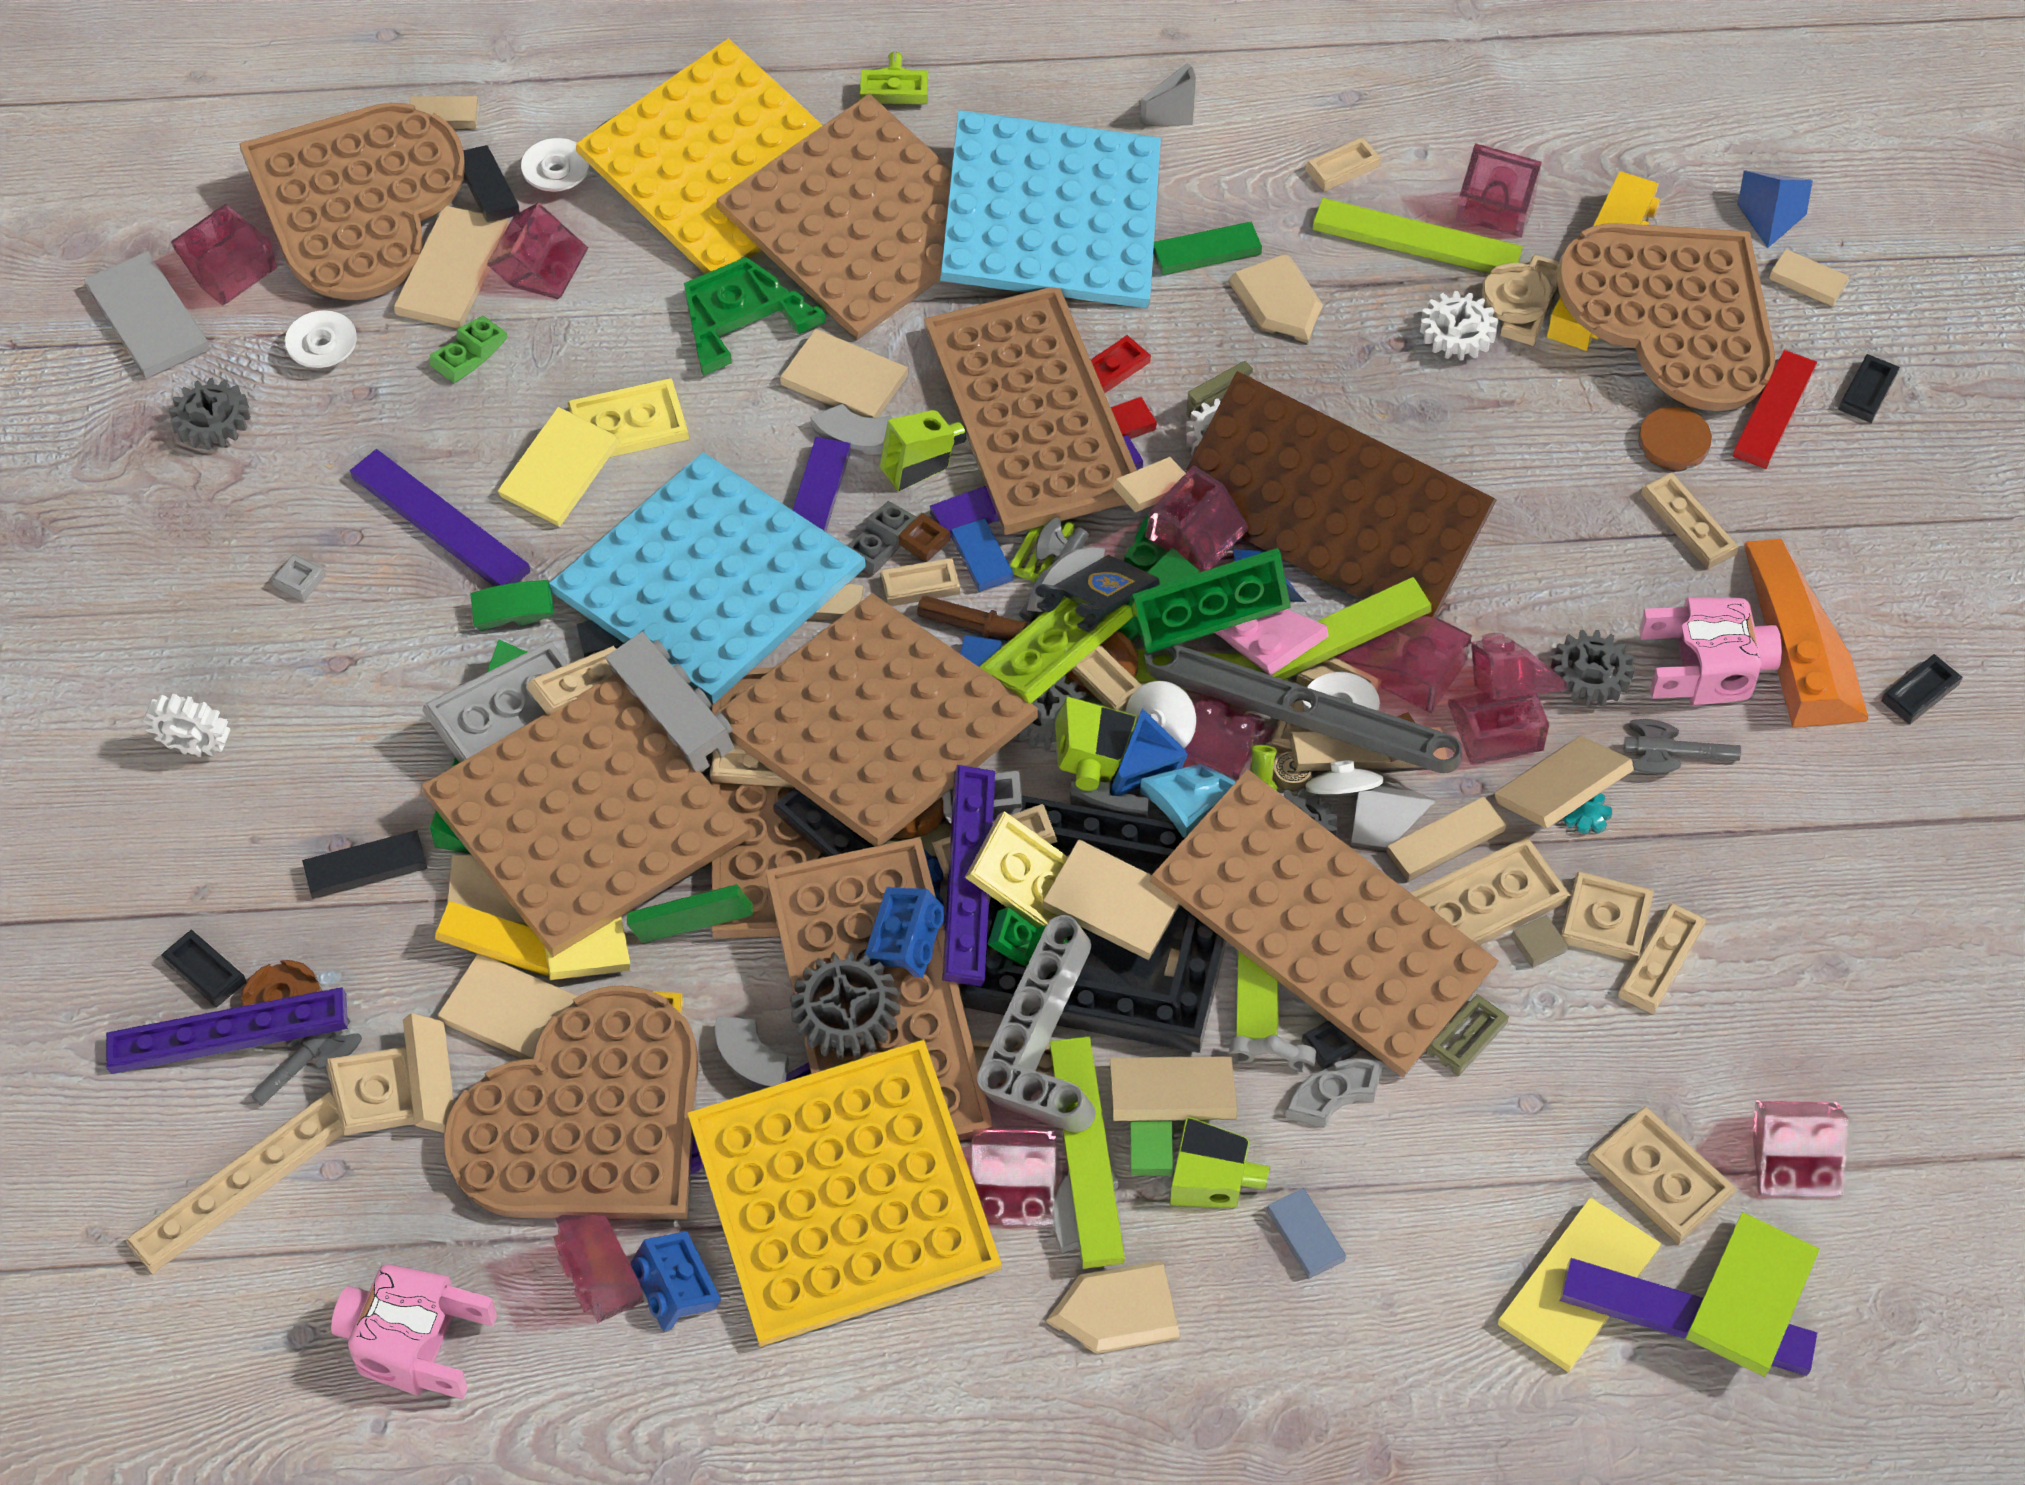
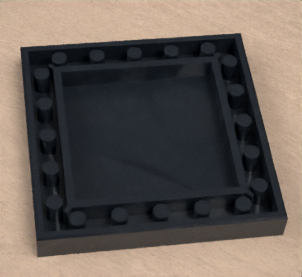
(1116, 988)

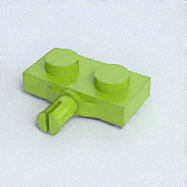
(895, 83)

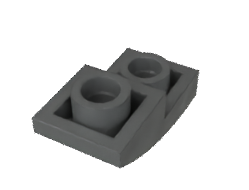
(881, 536)
(1100, 799)

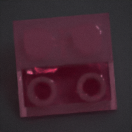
(537, 253)
(225, 254)
(1197, 520)
(1499, 727)
(1226, 737)
(1800, 1148)
(1015, 1176)
(596, 1265)

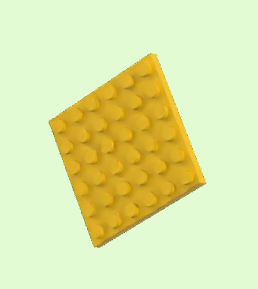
(696, 143)
(843, 1192)

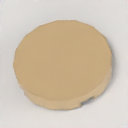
(1517, 293)

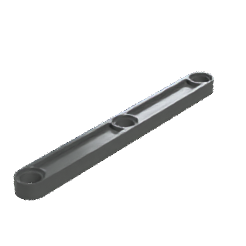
(1326, 716)

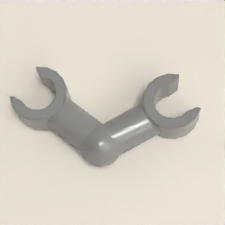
(1272, 1044)

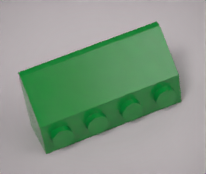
(1210, 601)

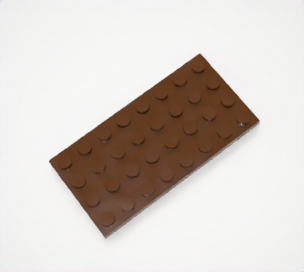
(1338, 496)

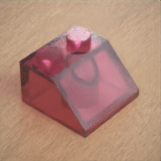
(1498, 190)
(1510, 670)

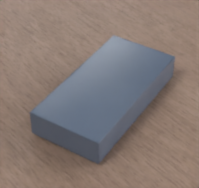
(1306, 1233)

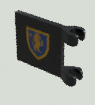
(1097, 589)

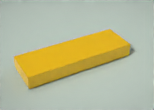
(492, 937)

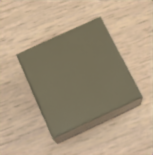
(1539, 941)

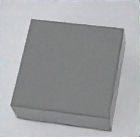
(298, 577)

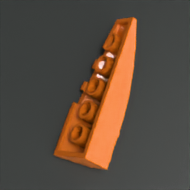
(1815, 663)

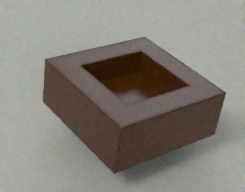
(924, 537)

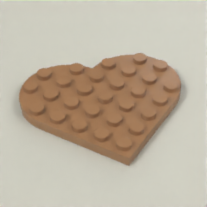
(354, 194)
(1681, 301)
(589, 1119)

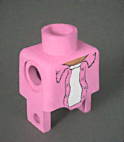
(1717, 649)
(402, 1325)

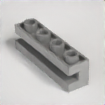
(671, 700)

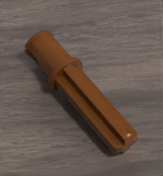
(970, 619)

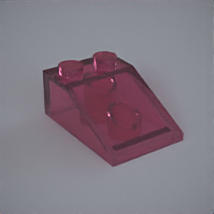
(1414, 659)

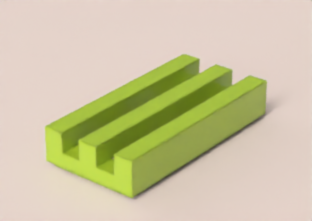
(1025, 549)

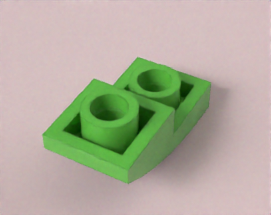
(472, 347)
(1151, 1148)

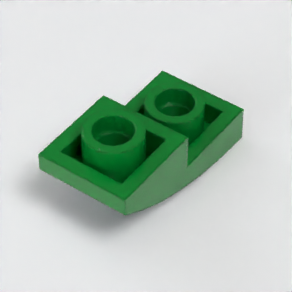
(511, 602)
(1015, 936)

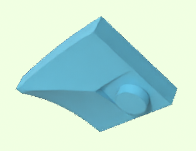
(1186, 794)

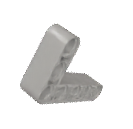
(1036, 1032)

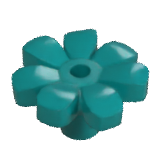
(1590, 815)

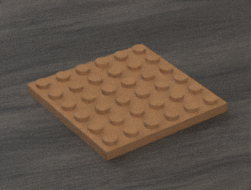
(851, 215)
(875, 719)
(585, 814)

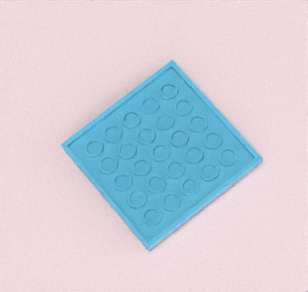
(1051, 209)
(709, 574)

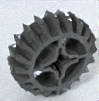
(839, 972)

